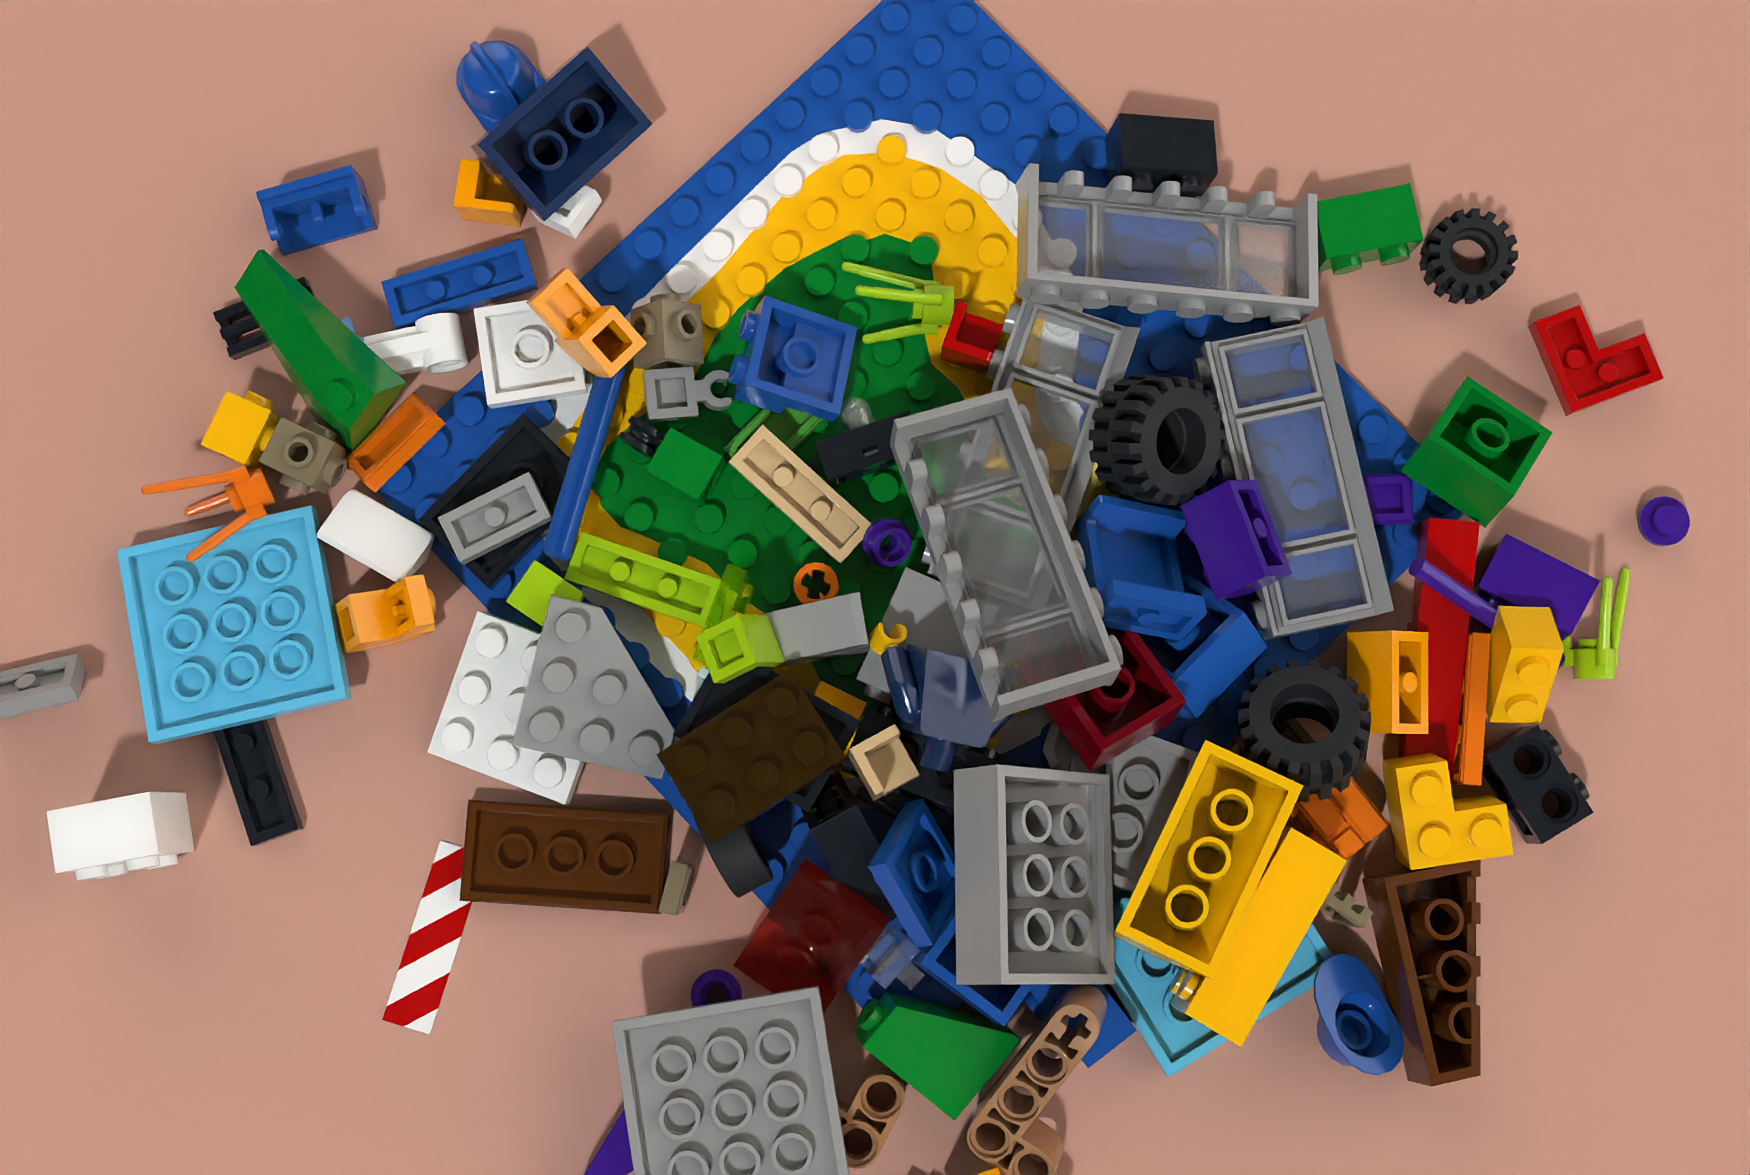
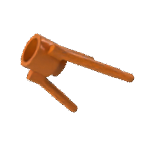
(246, 492)

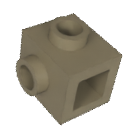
(671, 333)
(305, 456)

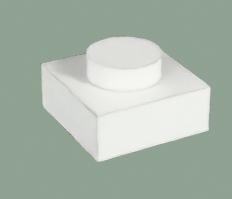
(574, 213)

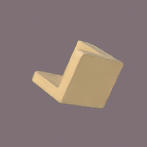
(883, 762)

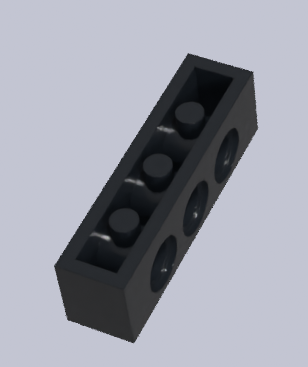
(927, 783)

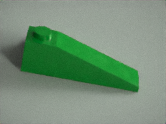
(328, 364)

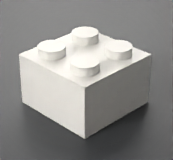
(120, 835)

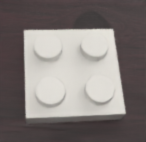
(522, 358)

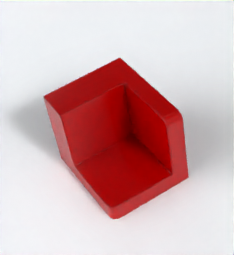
(970, 340)

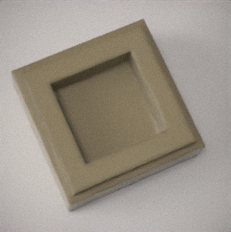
(677, 887)

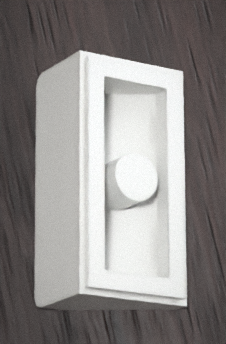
(376, 536)

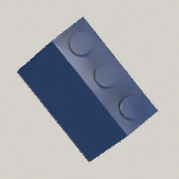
(562, 134)

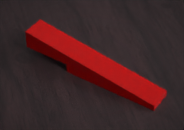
(1453, 549)

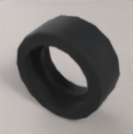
(739, 860)

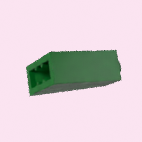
(935, 1047)

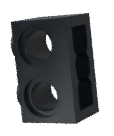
(1525, 791)

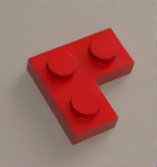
(1584, 373)

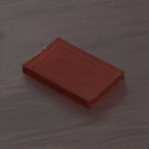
(812, 936)

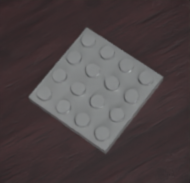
(732, 1088)

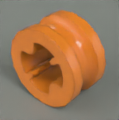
(830, 579)

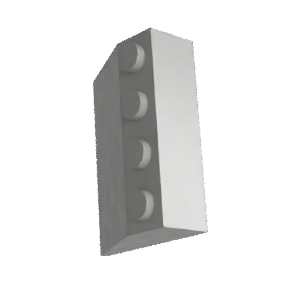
(1033, 877)

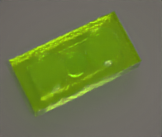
(731, 597)

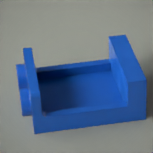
(1137, 567)

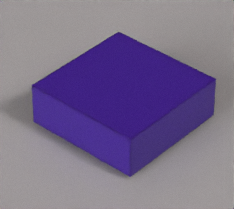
(1389, 499)

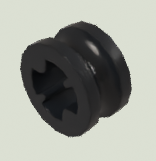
(642, 437)

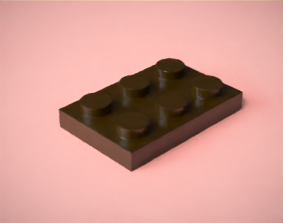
(751, 757)

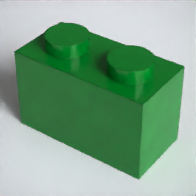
(1367, 229)

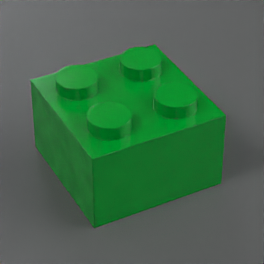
(1477, 452)

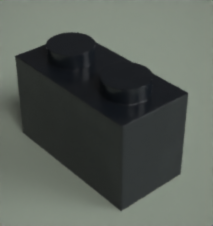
(1162, 150)

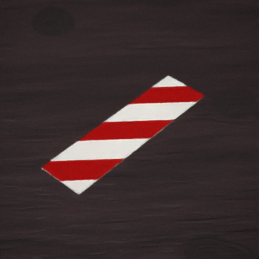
(430, 944)

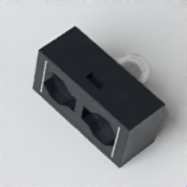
(861, 448)

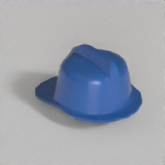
(495, 80)
(1355, 1017)

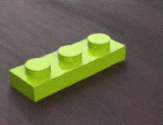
(642, 579)

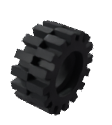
(1486, 234)

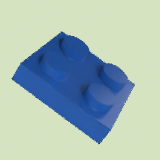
(917, 873)

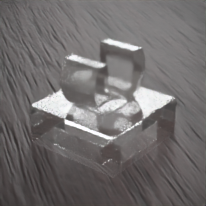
(892, 958)

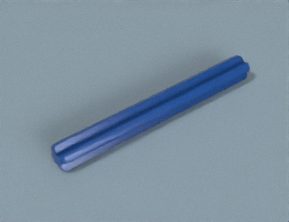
(582, 466)

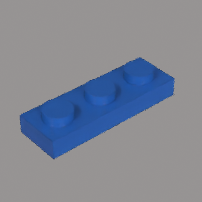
(461, 284)

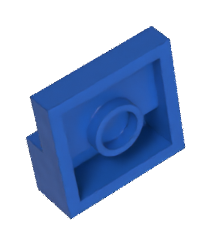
(792, 360)

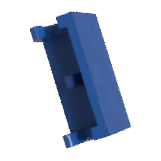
(317, 210)

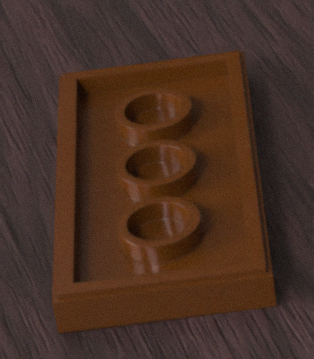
(564, 856)

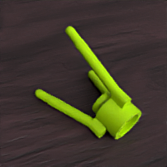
(929, 300)
(1600, 656)

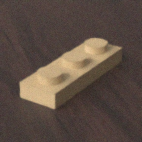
(800, 494)

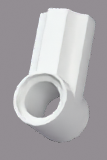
(430, 346)

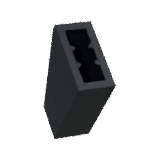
(846, 840)

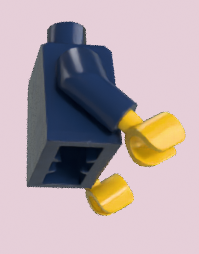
(934, 697)

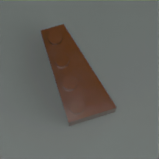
(1431, 966)

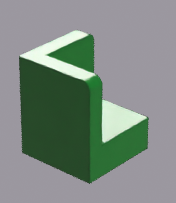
(687, 466)

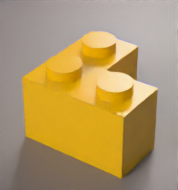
(1433, 827)

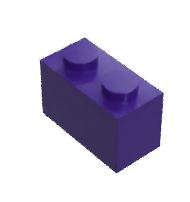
(1235, 539)
(1532, 578)

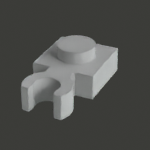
(675, 393)

